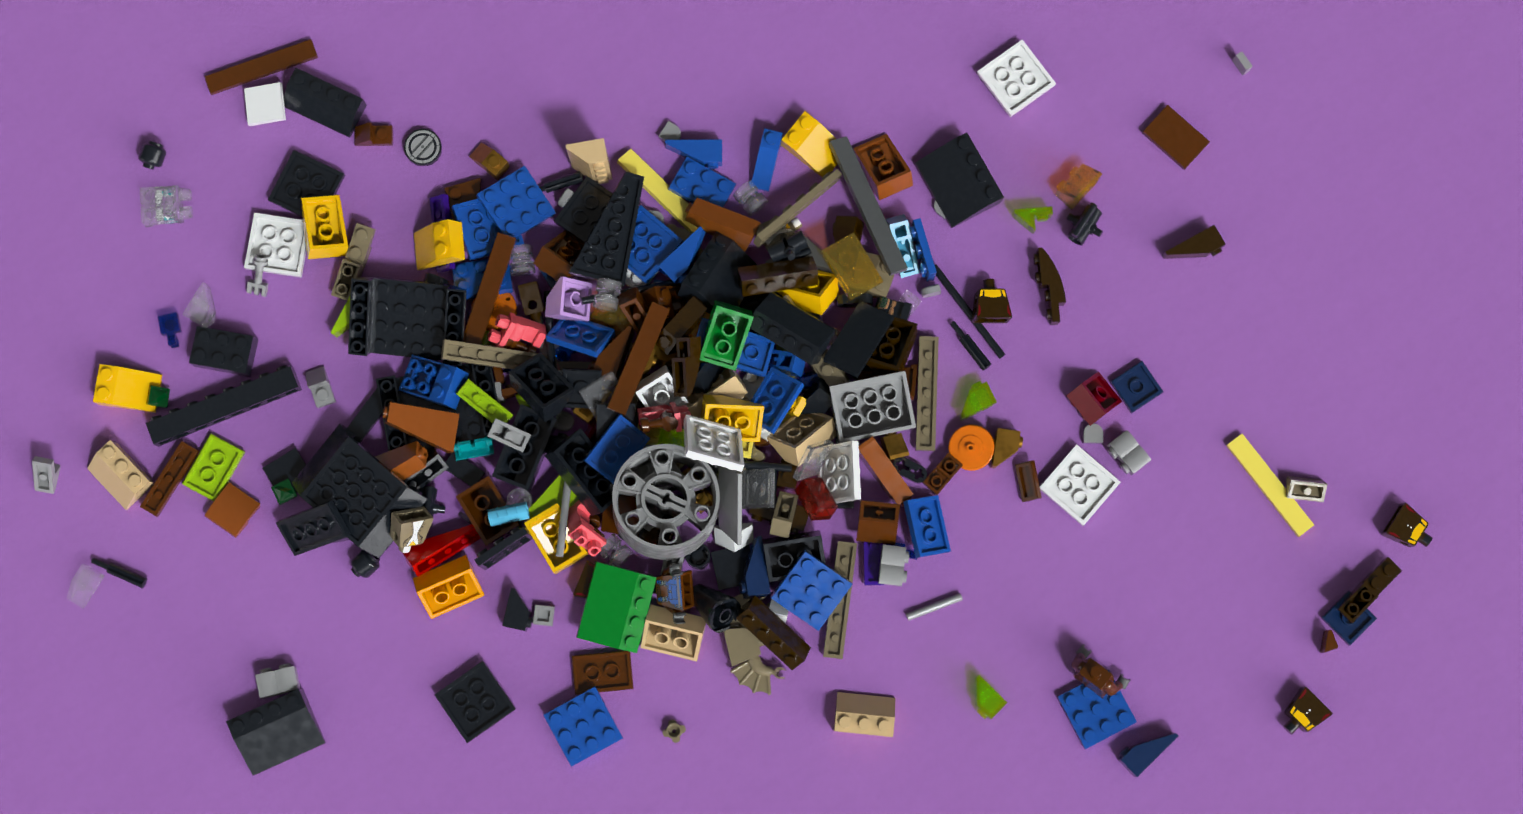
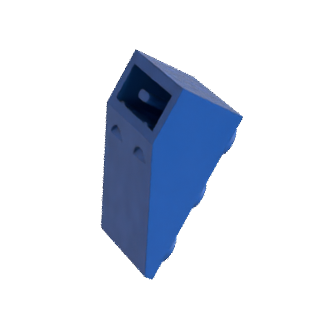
(433, 381)

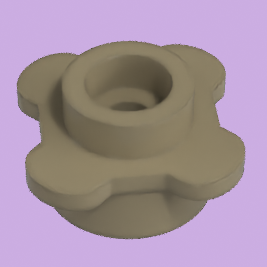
(679, 730)

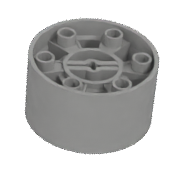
(648, 493)

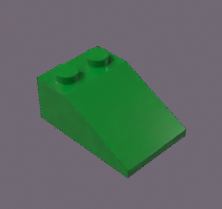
(726, 335)

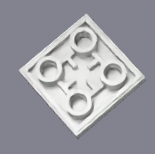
(265, 104)

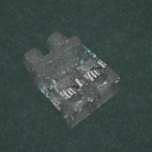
(164, 205)

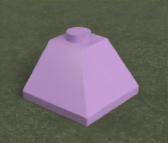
(565, 300)

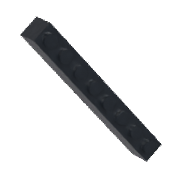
(223, 406)

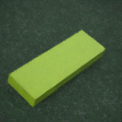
(483, 402)

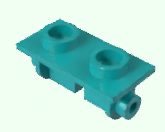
(474, 448)

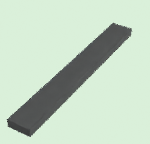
(868, 206)

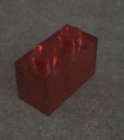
(816, 499)

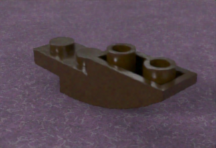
(1049, 278)
(1369, 589)

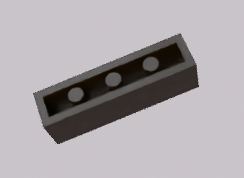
(777, 276)
(773, 632)

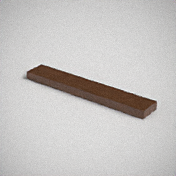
(261, 67)
(489, 289)
(638, 358)

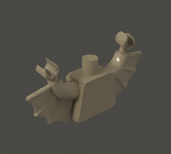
(746, 648)

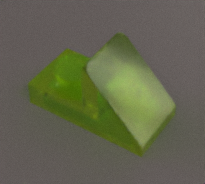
(1027, 216)

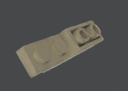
(354, 261)

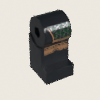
(895, 308)

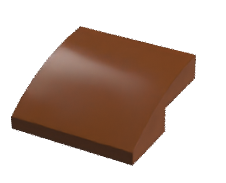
(232, 510)

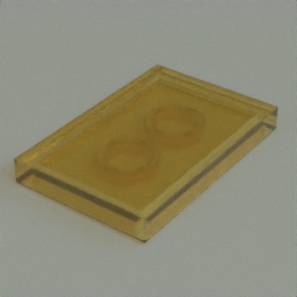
(851, 266)

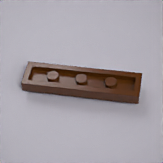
(169, 479)

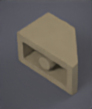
(783, 514)

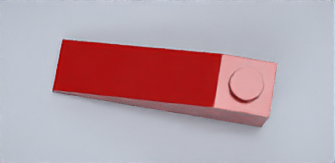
(439, 548)

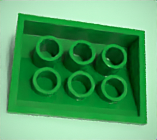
(616, 607)

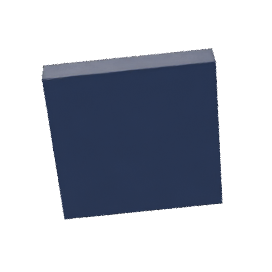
(1136, 387)
(1342, 627)

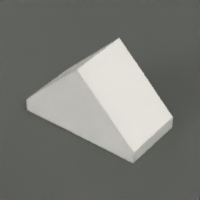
(724, 541)

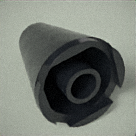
(715, 607)

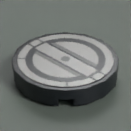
(423, 147)

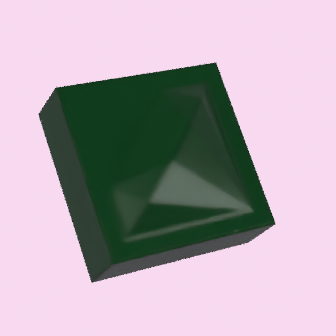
(158, 396)
(284, 491)

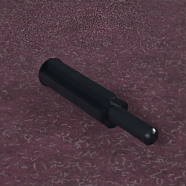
(562, 182)
(971, 347)
(121, 573)

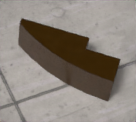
(686, 365)

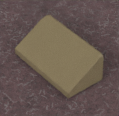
(1305, 489)

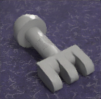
(260, 261)

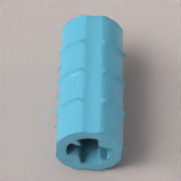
(508, 514)

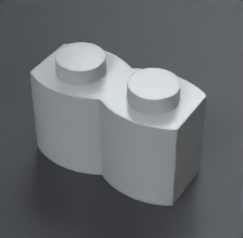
(1128, 452)
(892, 565)
(277, 682)

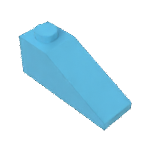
(901, 232)

